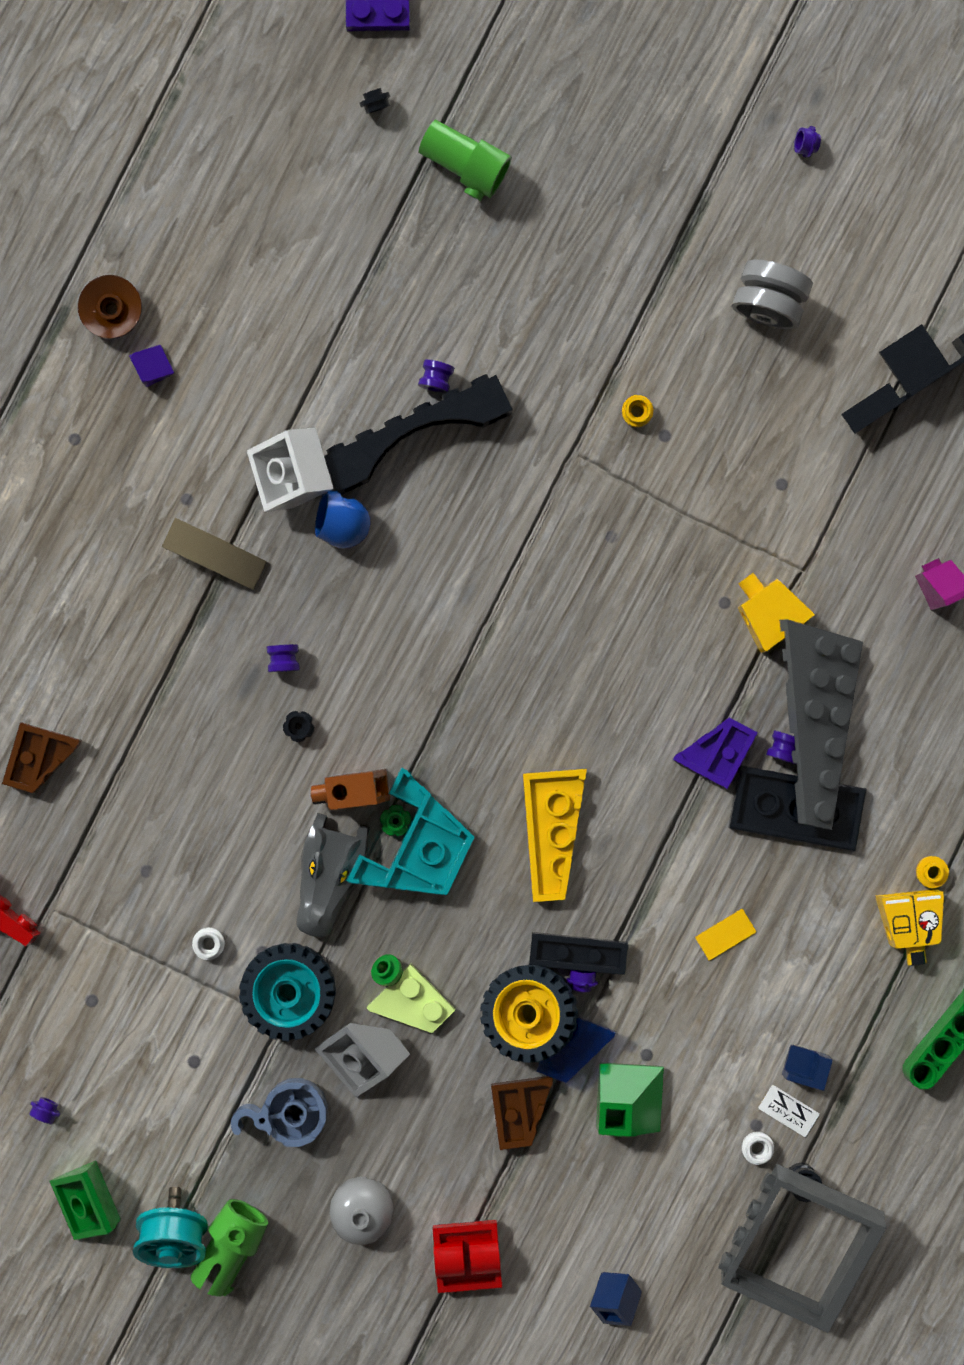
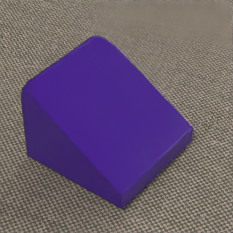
(151, 365)

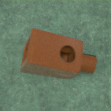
(361, 787)

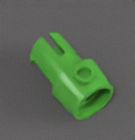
(477, 163)
(235, 1235)

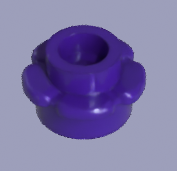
(807, 141)
(582, 980)
(44, 1110)

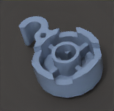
(274, 1116)

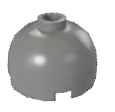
(361, 1210)

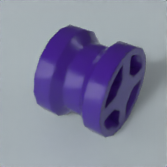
(436, 376)
(283, 658)
(782, 747)

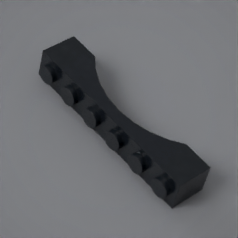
(475, 406)

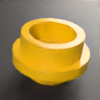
(642, 402)
(922, 872)

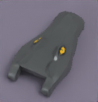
(325, 868)

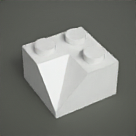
(290, 469)

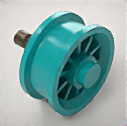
(170, 1235)

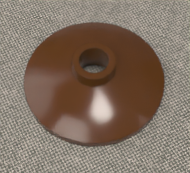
(102, 293)

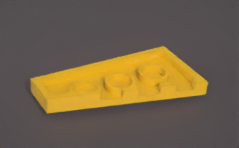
(552, 820)

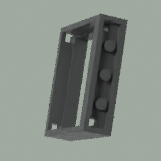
(817, 1314)

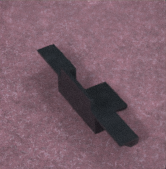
(915, 364)

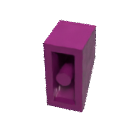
(941, 583)

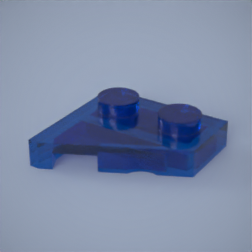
(584, 1045)

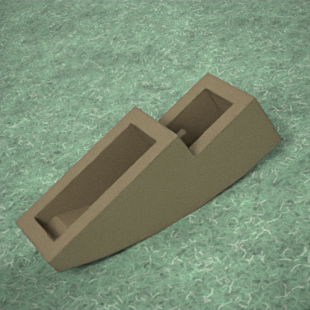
(214, 553)

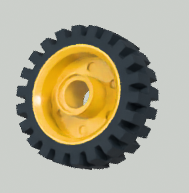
(504, 1013)

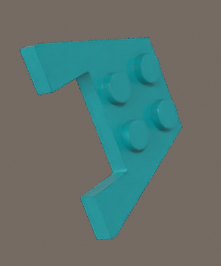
(429, 851)

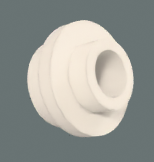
(199, 948)
(764, 1155)

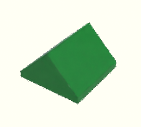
(86, 1201)

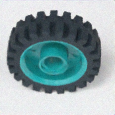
(287, 1017)

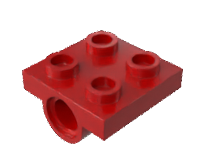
(467, 1256)

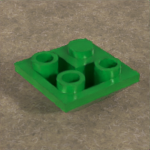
(629, 1099)

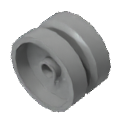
(772, 294)

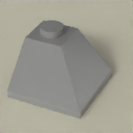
(362, 1055)

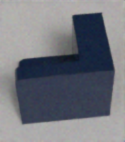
(807, 1067)
(616, 1299)

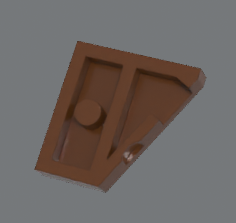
(37, 756)
(519, 1109)

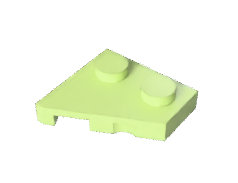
(413, 1002)

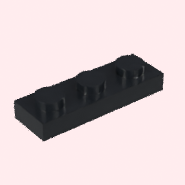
(578, 953)

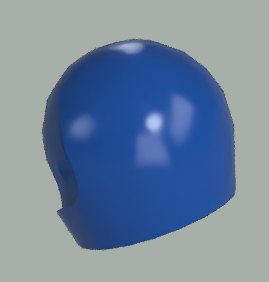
(341, 521)

